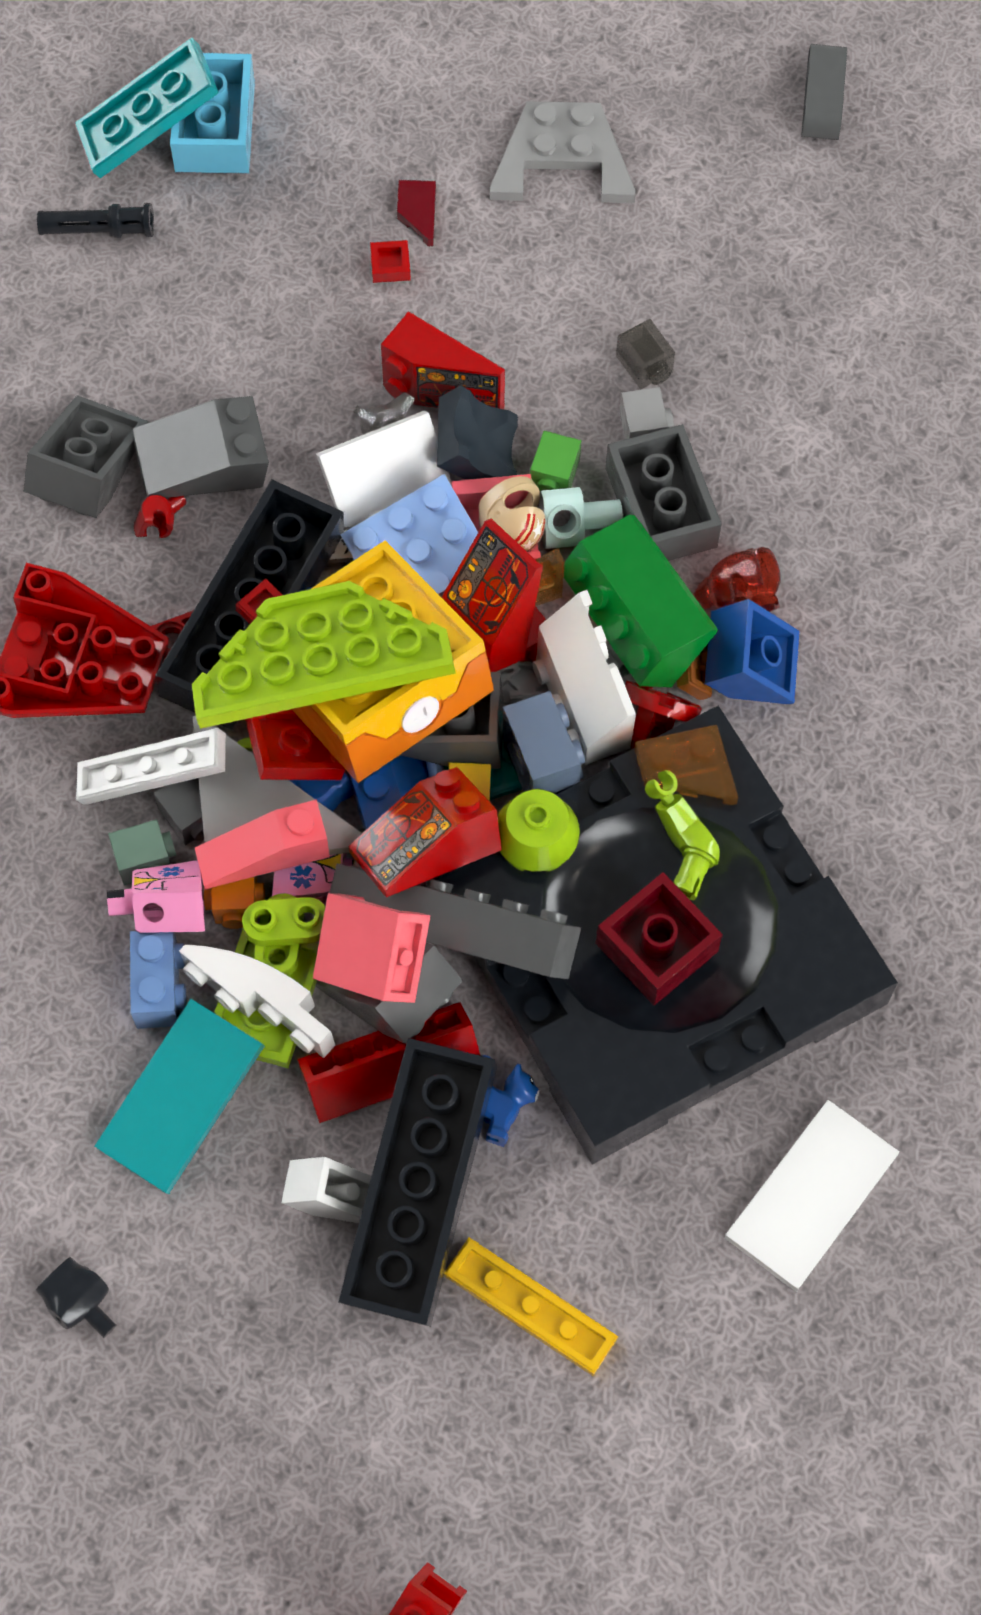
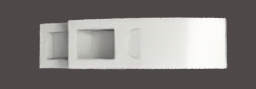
(248, 983)

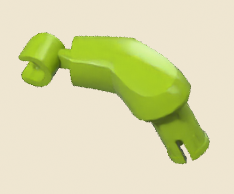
(686, 833)

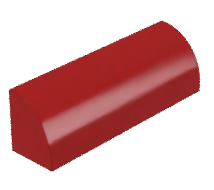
(368, 1066)

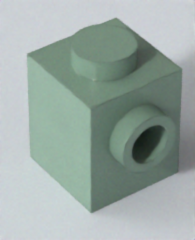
(141, 848)

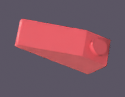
(264, 845)

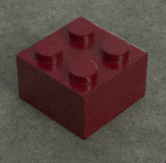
(658, 938)

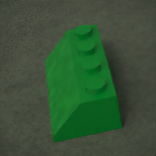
(639, 602)

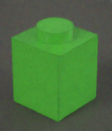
(555, 461)

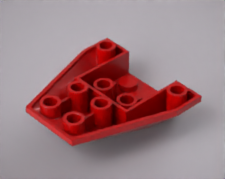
(75, 651)

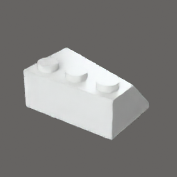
(576, 672)

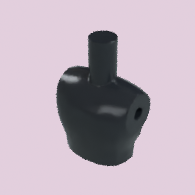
(74, 1295)

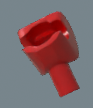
(158, 512)

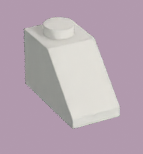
(326, 1189)

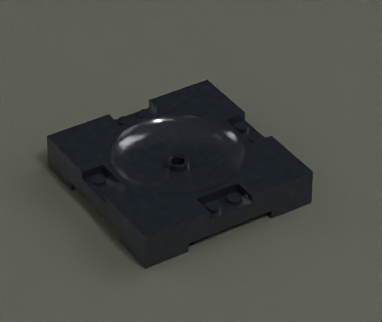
(782, 977)

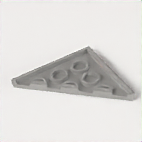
(240, 796)

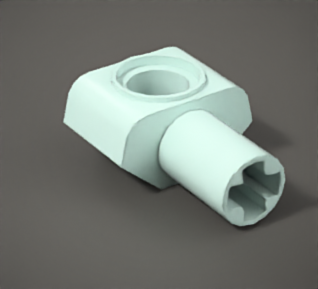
(583, 516)

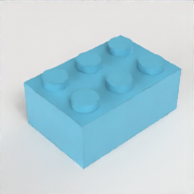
(219, 131)

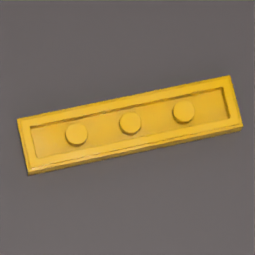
(531, 1306)

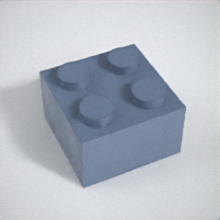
(541, 745)

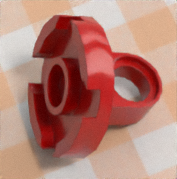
(657, 711)

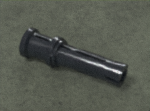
(115, 220)

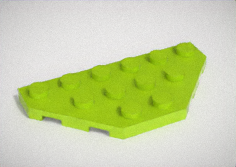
(316, 651)

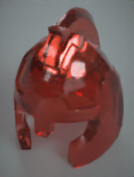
(740, 577)

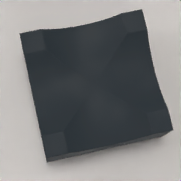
(474, 437)

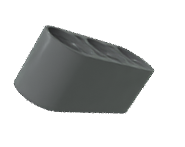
(824, 92)

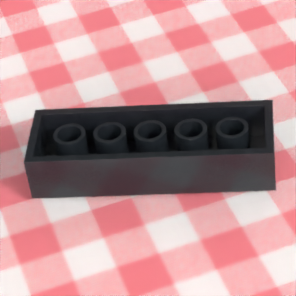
(282, 541)
(418, 1182)

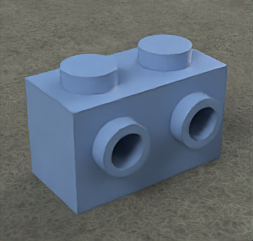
(154, 979)

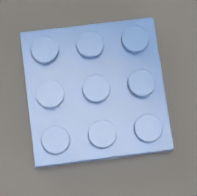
(424, 529)

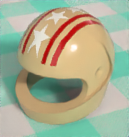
(525, 521)

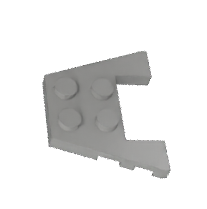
(563, 138)

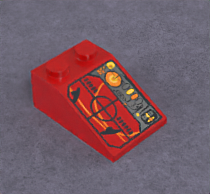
(431, 363)
(496, 594)
(428, 833)

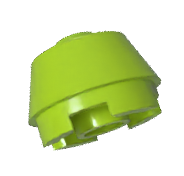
(537, 831)

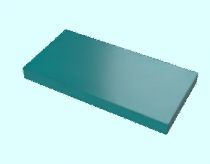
(146, 107)
(179, 1096)

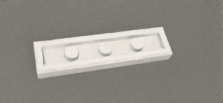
(151, 766)

